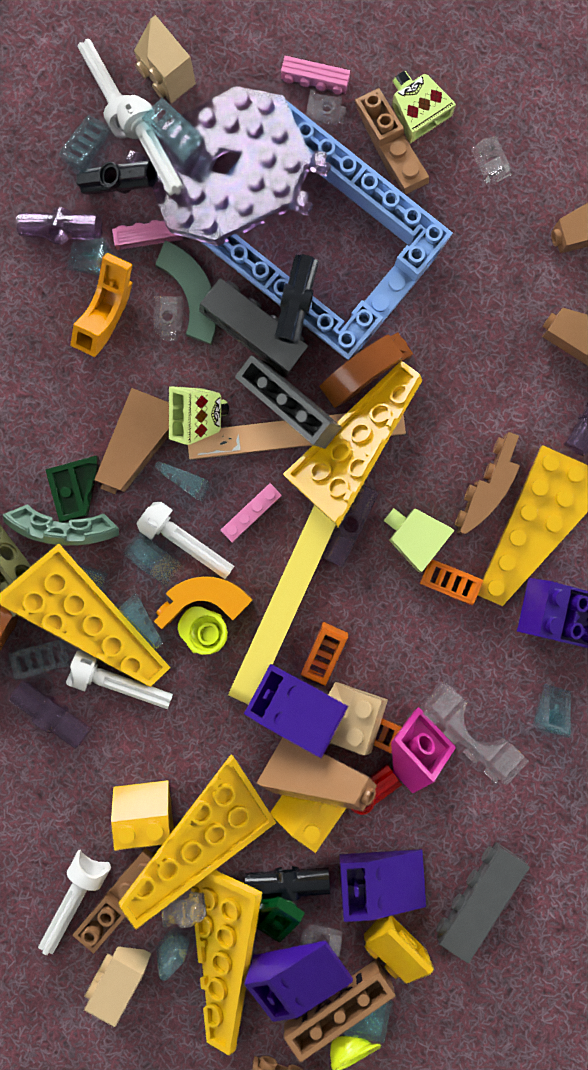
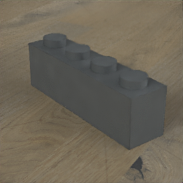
(250, 326)
(288, 402)
(481, 902)

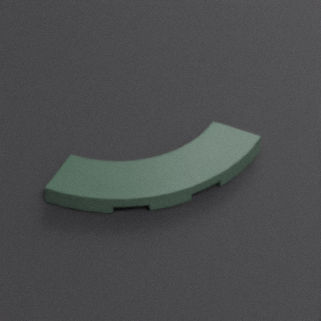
(195, 286)
(43, 529)

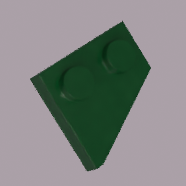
(73, 487)
(278, 917)

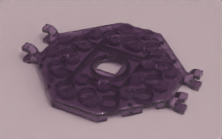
(264, 180)

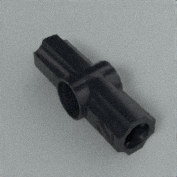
(117, 177)
(296, 299)
(290, 883)

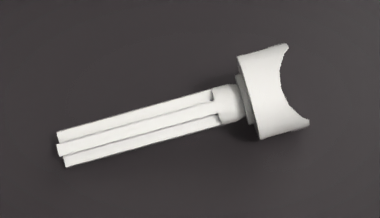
(106, 84)
(136, 128)
(156, 520)
(86, 672)
(85, 875)

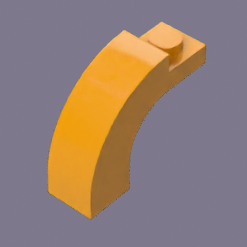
(110, 298)
(211, 589)

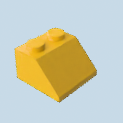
(141, 815)
(306, 819)
(398, 949)

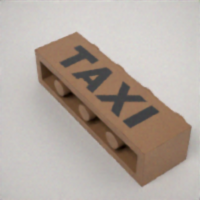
(339, 1012)

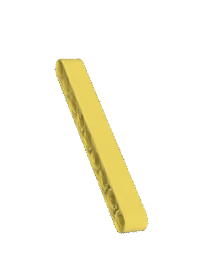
(283, 605)

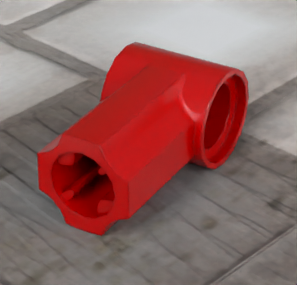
(386, 784)

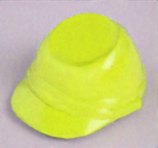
(202, 630)
(349, 1050)

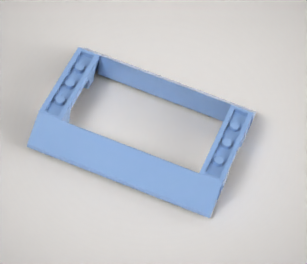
(384, 203)

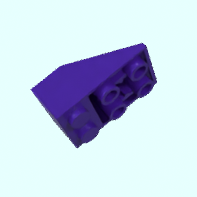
(555, 612)
(296, 710)
(381, 884)
(295, 979)

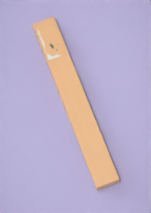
(258, 438)

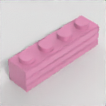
(315, 74)
(142, 235)
(251, 512)

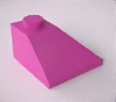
(419, 752)

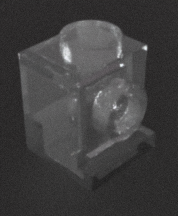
(325, 119)
(495, 169)
(169, 305)
(185, 910)
(333, 936)

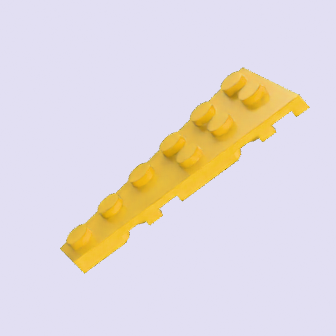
(337, 473)
(542, 517)
(73, 608)
(210, 833)
(225, 952)

